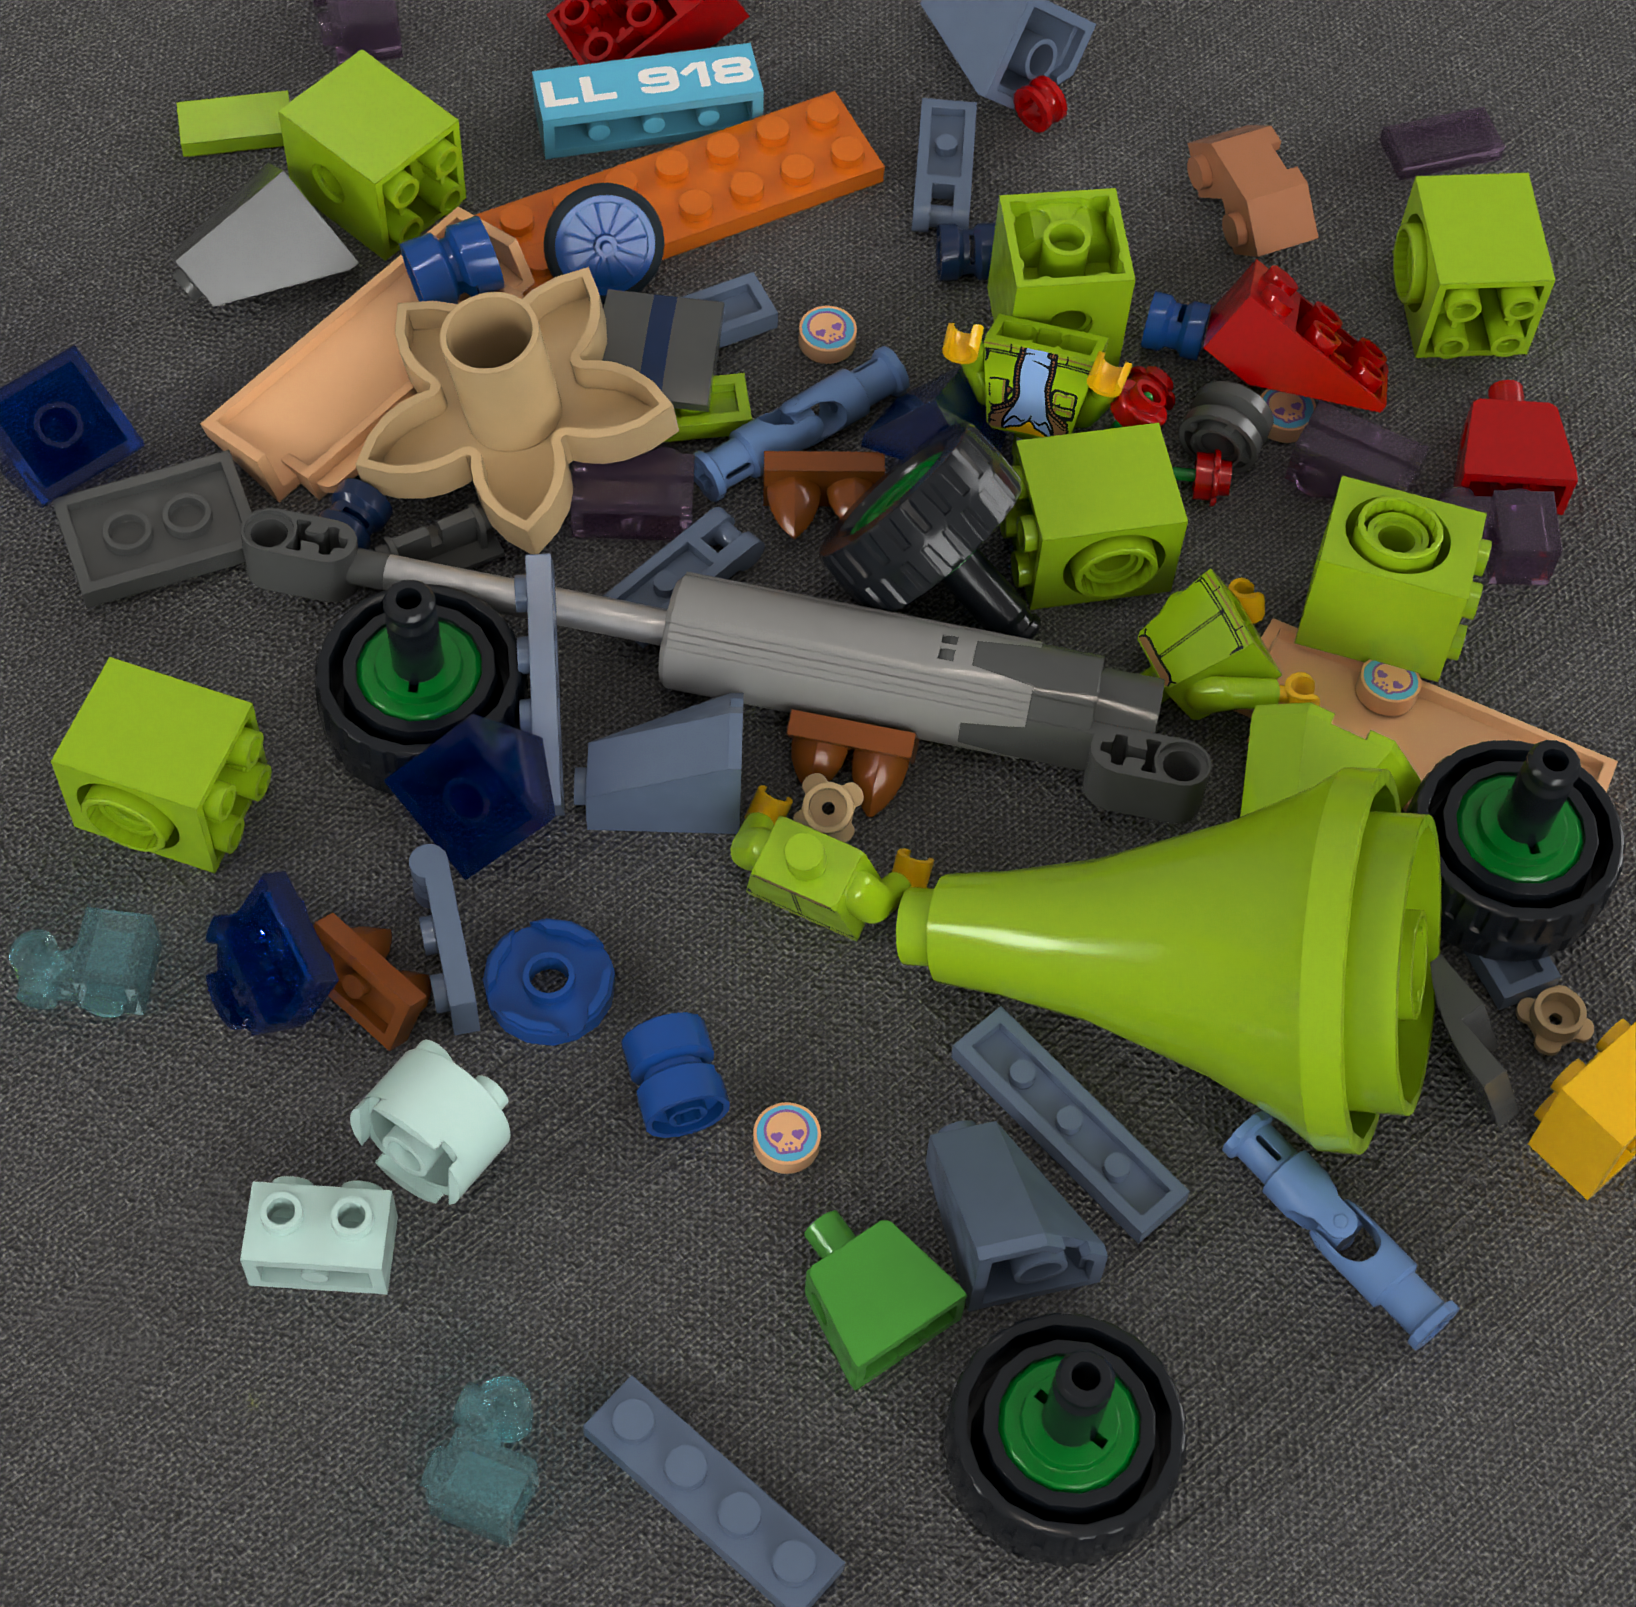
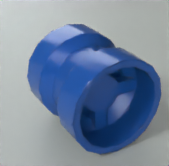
(1176, 325)

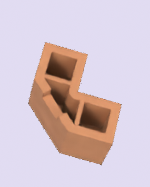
(1261, 198)

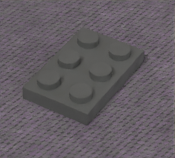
(154, 528)

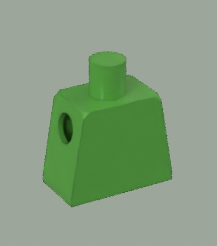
(876, 1295)

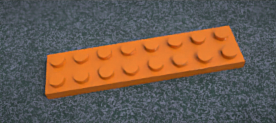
(722, 179)

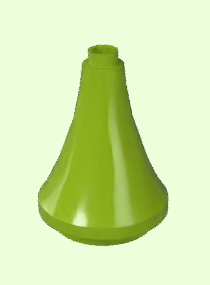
(1248, 950)

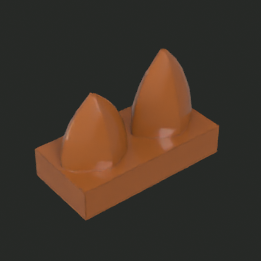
(804, 480)
(878, 757)
(368, 985)

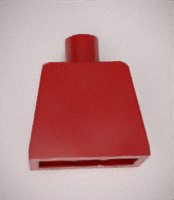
(1515, 446)

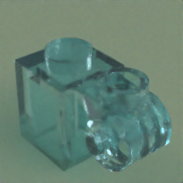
(104, 972)
(476, 1478)

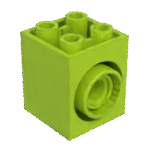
(373, 153)
(1064, 263)
(1472, 265)
(1095, 516)
(1394, 579)
(162, 765)

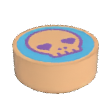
(827, 334)
(1290, 414)
(1387, 688)
(786, 1138)

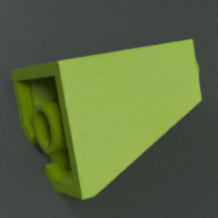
(1299, 747)

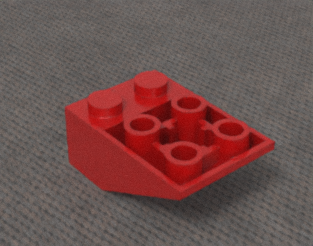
(642, 28)
(1291, 346)

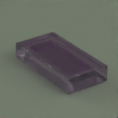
(1441, 143)

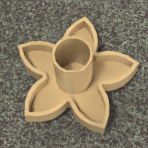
(509, 403)

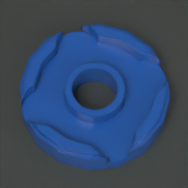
(556, 1015)

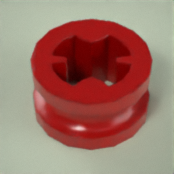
(1040, 104)

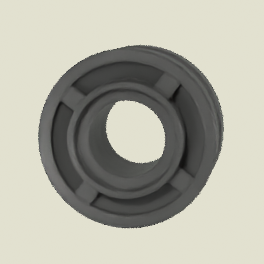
(1229, 420)

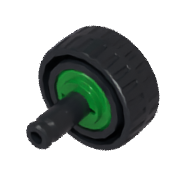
(927, 528)
(411, 671)
(1521, 847)
(1064, 1439)

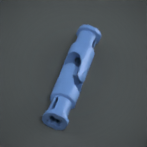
(794, 426)
(1311, 1200)

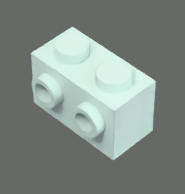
(319, 1236)

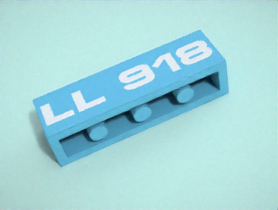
(645, 100)

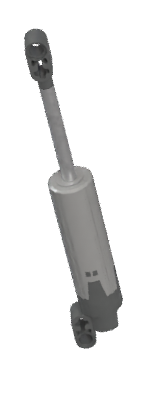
(821, 659)

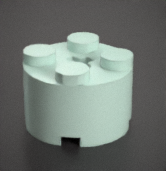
(433, 1123)

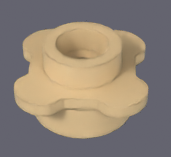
(843, 797)
(1562, 1004)

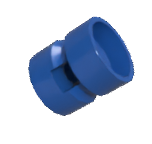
(453, 264)
(675, 1075)

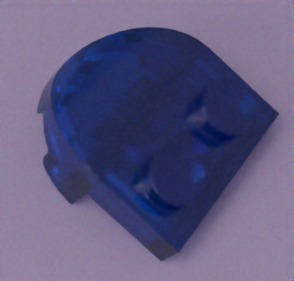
(269, 961)

